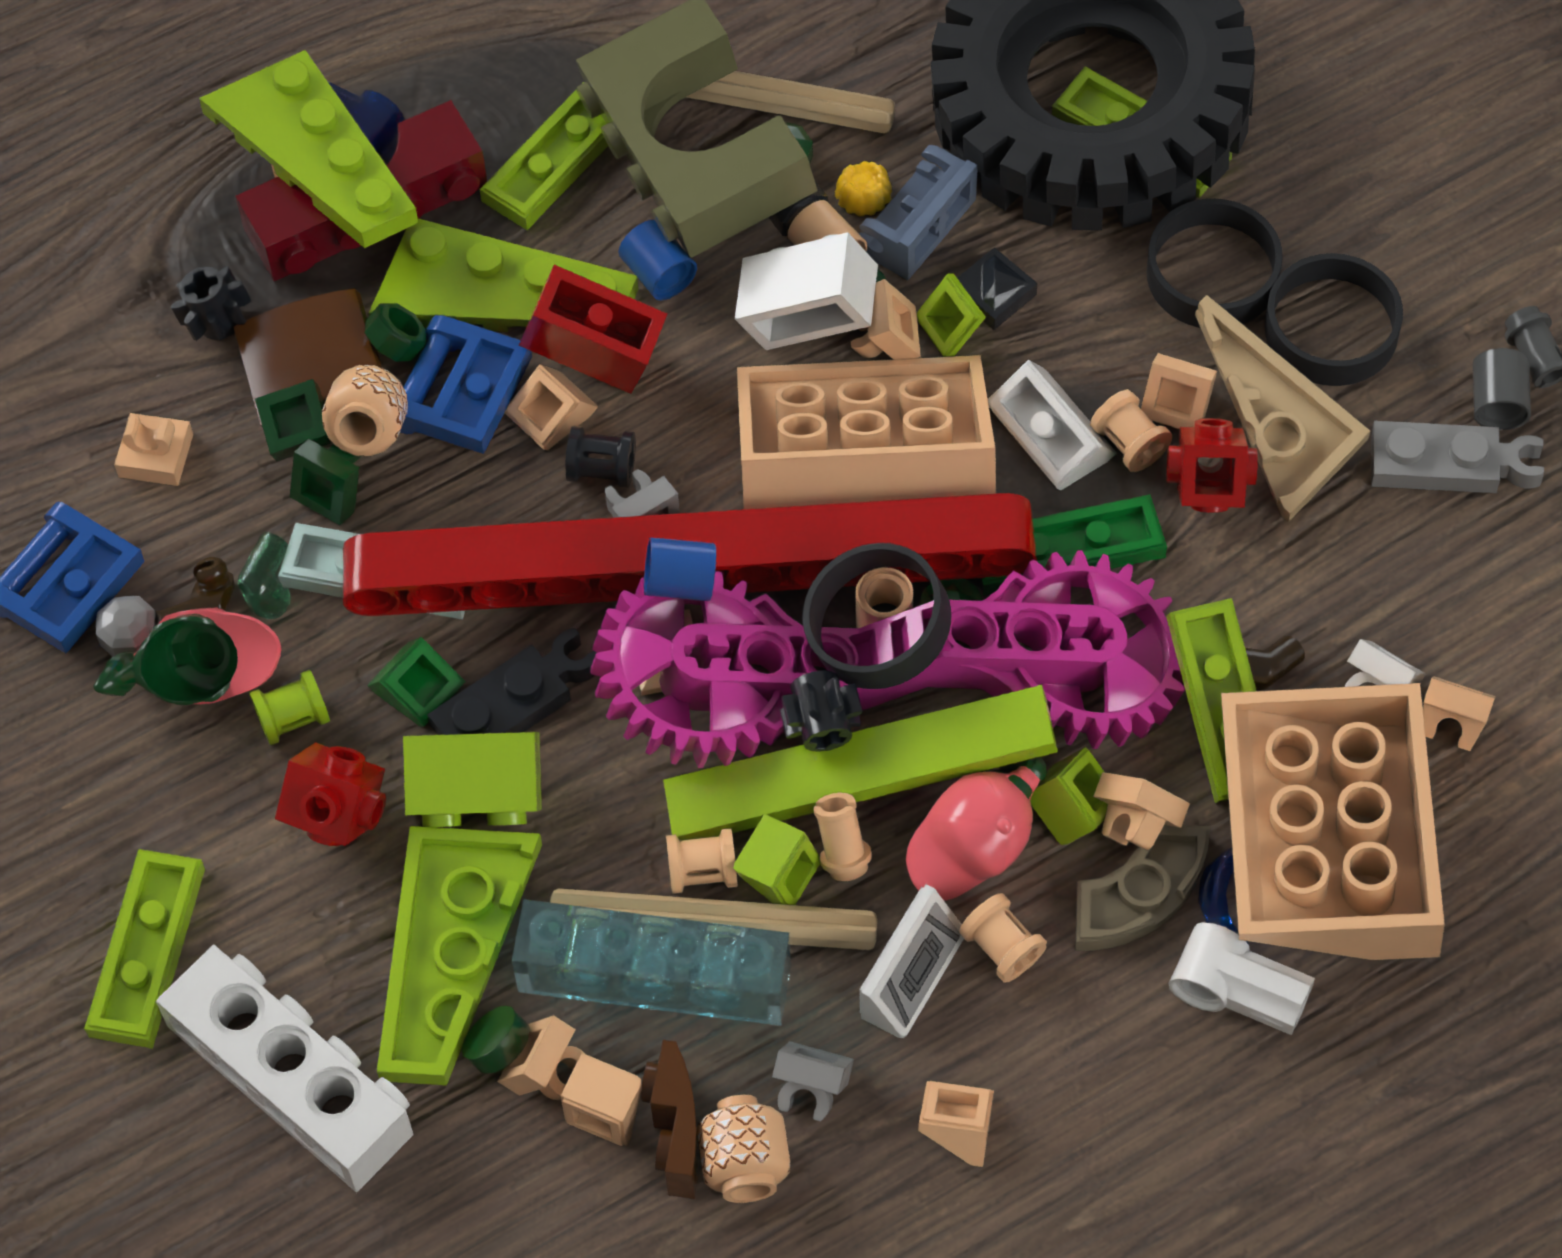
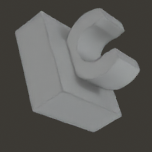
(650, 499)
(811, 1070)

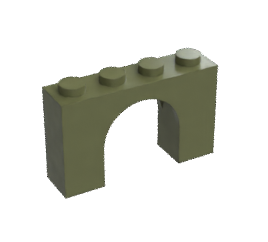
(697, 193)

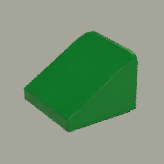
(416, 681)

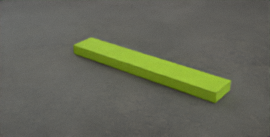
(867, 767)

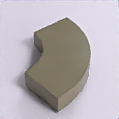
(1142, 891)

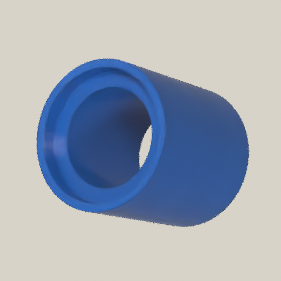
(658, 264)
(679, 569)

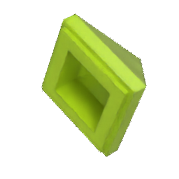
(949, 316)

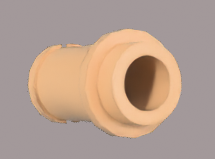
(844, 850)

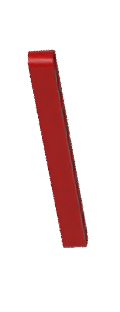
(608, 555)

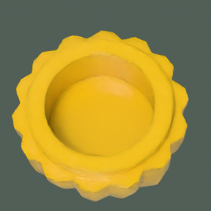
(863, 188)

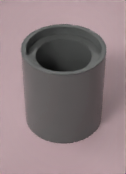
(1501, 389)

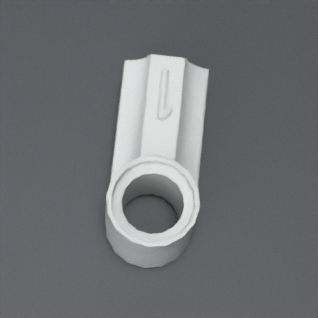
(1224, 973)

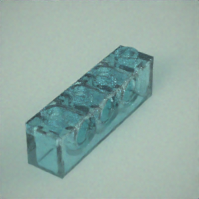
(652, 962)

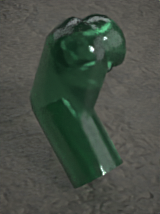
(259, 580)

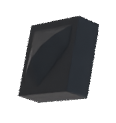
(998, 287)

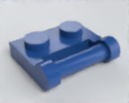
(475, 389)
(75, 585)

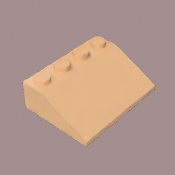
(864, 431)
(1333, 821)

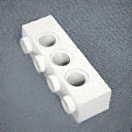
(349, 1142)

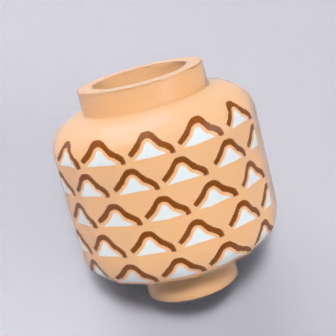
(364, 410)
(743, 1149)

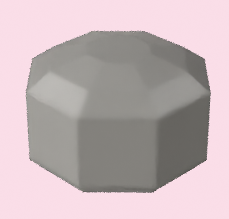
(124, 624)

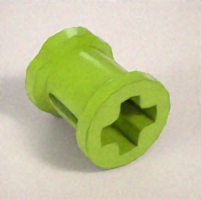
(289, 707)

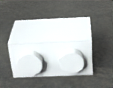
(806, 291)

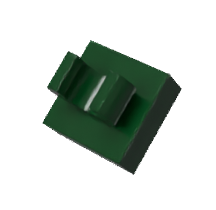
(292, 418)
(325, 480)

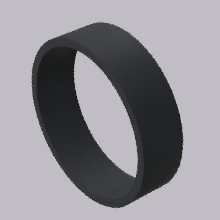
(1213, 212)
(1347, 269)
(849, 566)

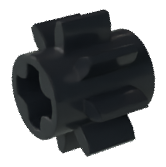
(210, 303)
(821, 711)

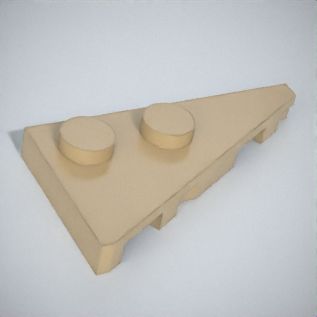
(1290, 421)

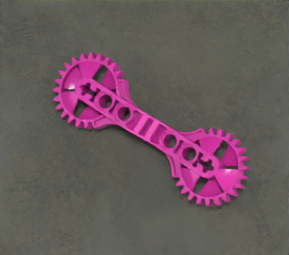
(1071, 654)

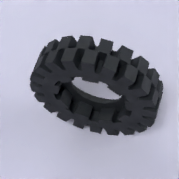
(1158, 152)

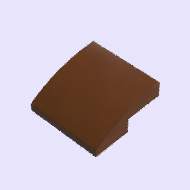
(305, 342)

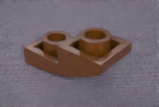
(673, 1110)

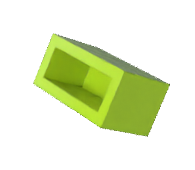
(472, 775)

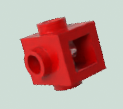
(1217, 486)
(331, 794)

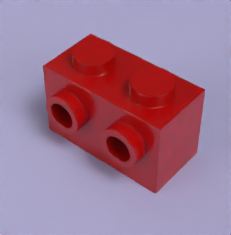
(593, 329)

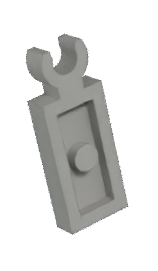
(1450, 457)

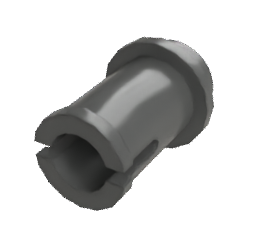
(1531, 335)

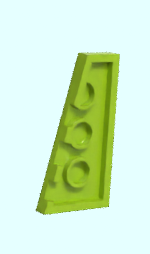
(314, 142)
(478, 277)
(448, 935)

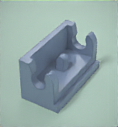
(921, 212)

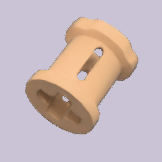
(1131, 430)
(701, 861)
(1003, 937)

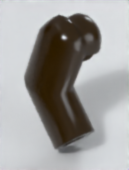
(211, 590)
(1275, 661)

